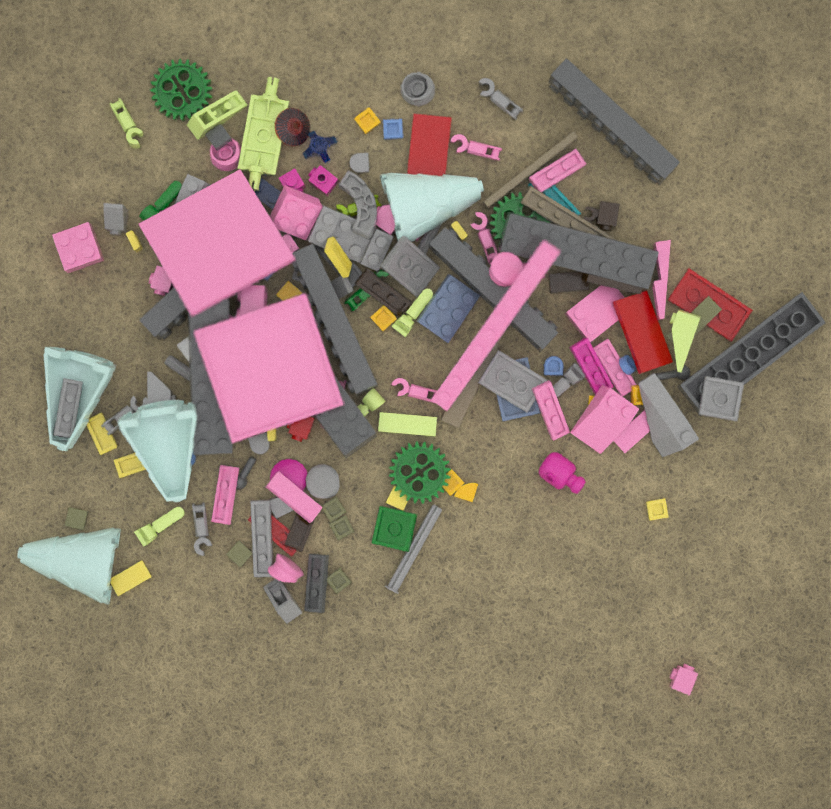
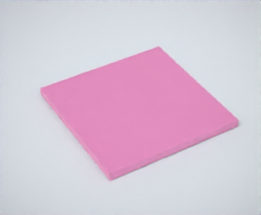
(216, 242)
(268, 368)

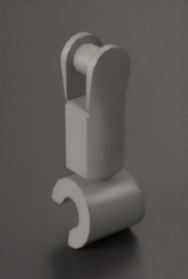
(499, 98)
(572, 376)
(133, 408)
(201, 528)

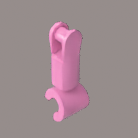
(476, 148)
(485, 236)
(414, 390)

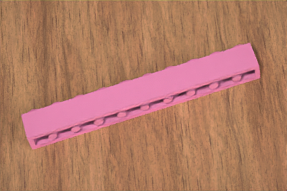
(496, 325)

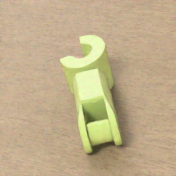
(127, 123)
(405, 322)
(371, 402)
(148, 533)

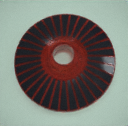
(285, 130)

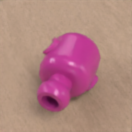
(560, 473)

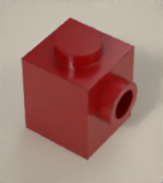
(301, 428)

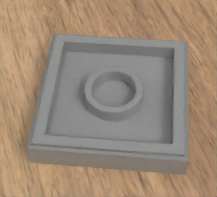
(721, 398)

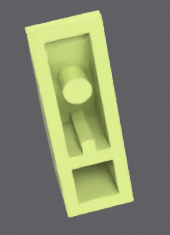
(216, 113)
(683, 333)

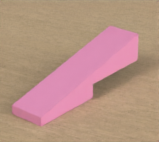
(660, 286)

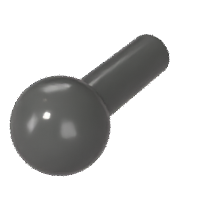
(674, 373)
(242, 481)

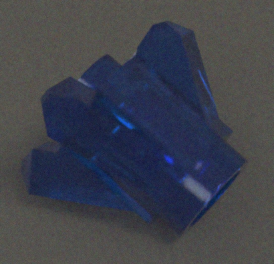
(319, 146)

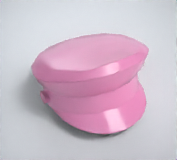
(227, 156)
(505, 269)
(285, 569)

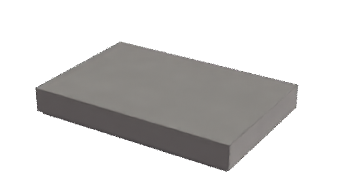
(410, 266)
(511, 381)

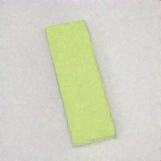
(407, 424)

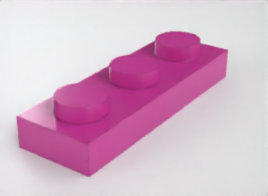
(590, 365)

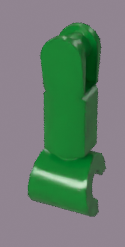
(163, 201)
(362, 294)

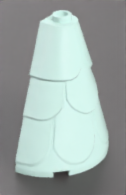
(426, 201)
(79, 366)
(163, 443)
(76, 561)

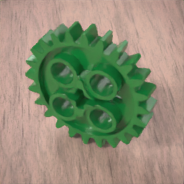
(167, 98)
(510, 205)
(430, 487)

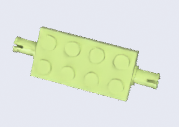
(260, 143)

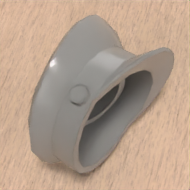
(417, 89)
(322, 481)

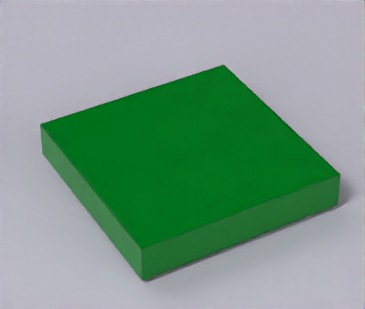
(394, 528)

